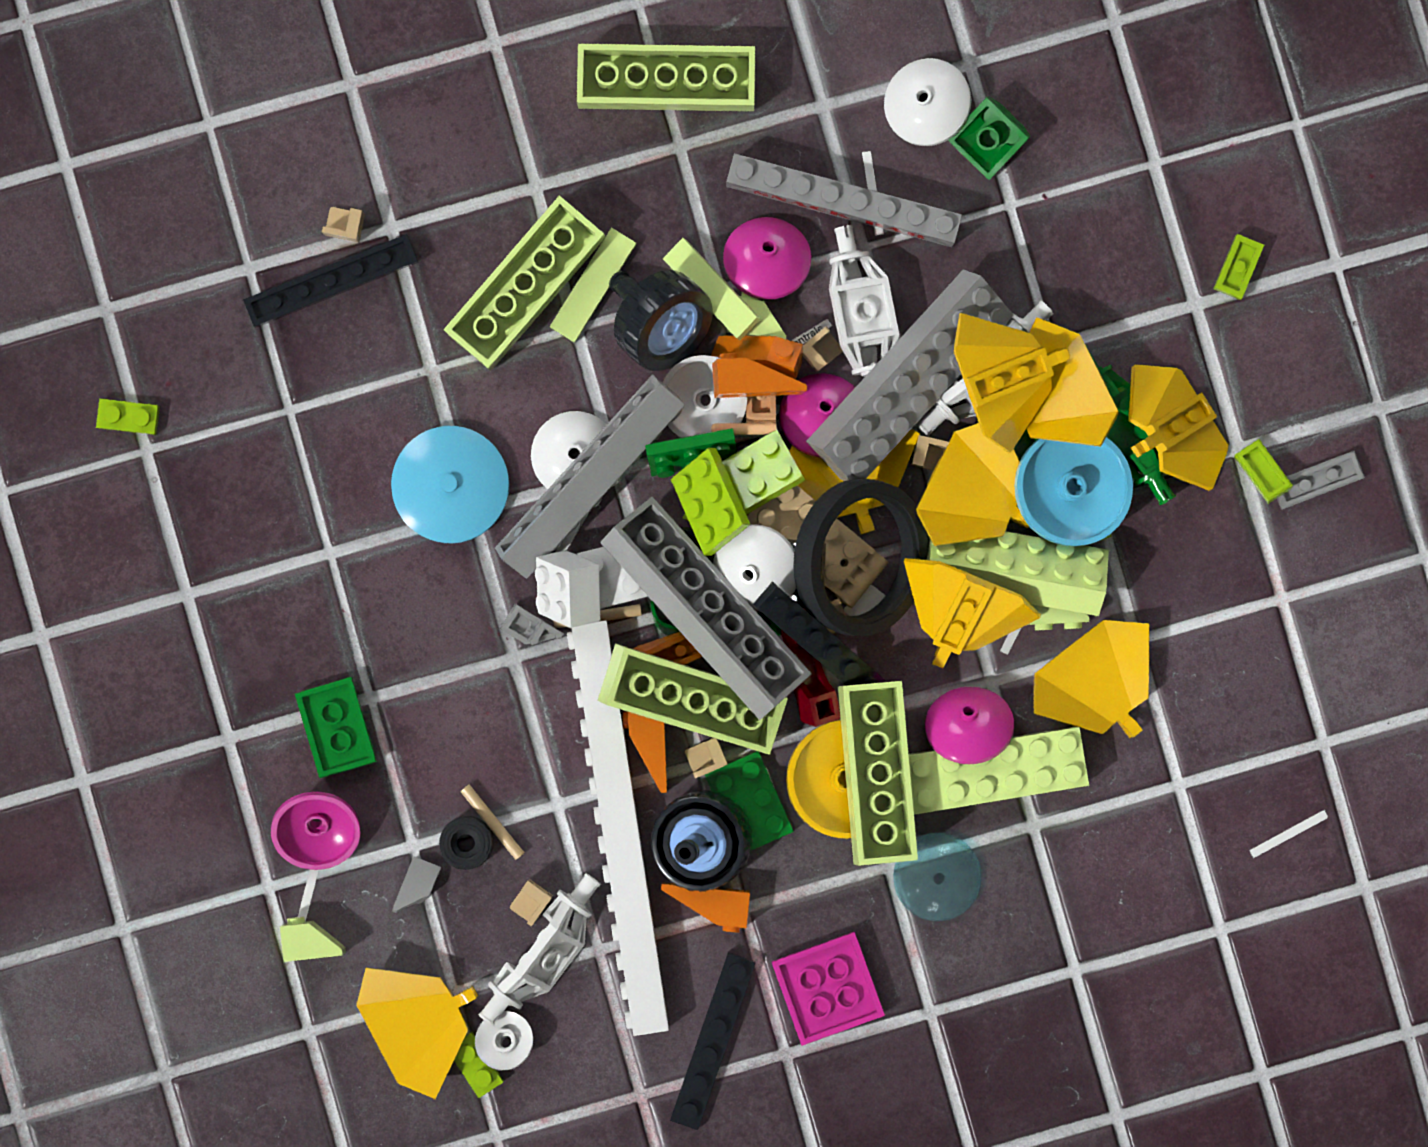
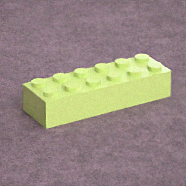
(666, 77)
(524, 283)
(1035, 568)
(685, 699)
(1025, 768)
(877, 773)

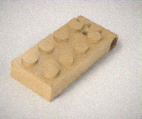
(861, 560)

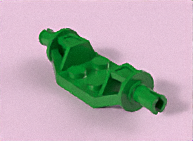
(1126, 435)

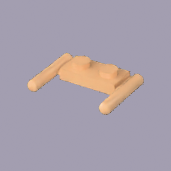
(759, 418)

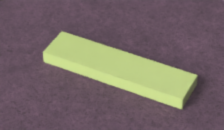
(592, 285)
(725, 301)

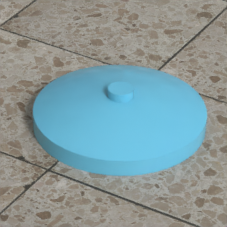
(450, 484)
(1073, 490)

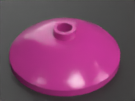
(762, 272)
(802, 413)
(971, 737)
(314, 843)

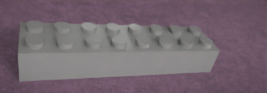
(904, 381)
(705, 607)

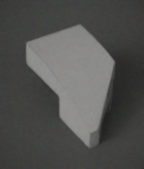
(528, 627)
(416, 884)

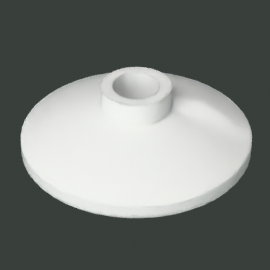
(489, 1041)

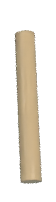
(613, 614)
(492, 822)

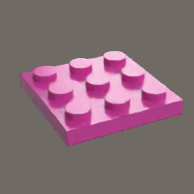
(828, 988)

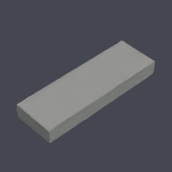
(1322, 479)

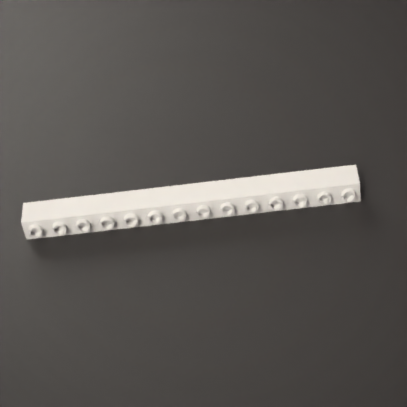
(620, 834)

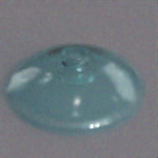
(961, 882)

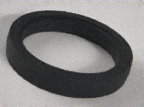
(810, 546)

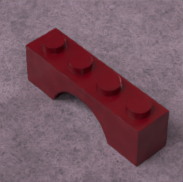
(815, 695)

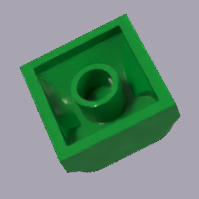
(990, 137)

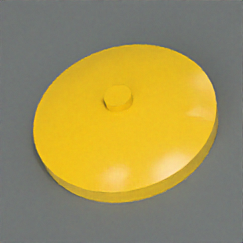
(819, 781)

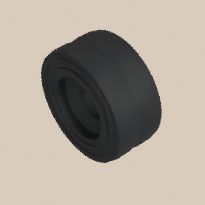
(466, 859)

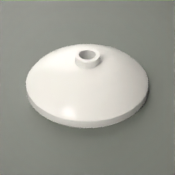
(938, 116)
(691, 381)
(557, 438)
(763, 553)

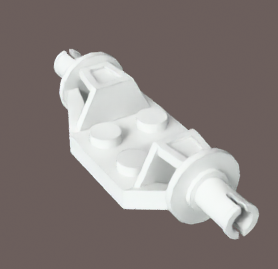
(861, 305)
(958, 390)
(548, 956)

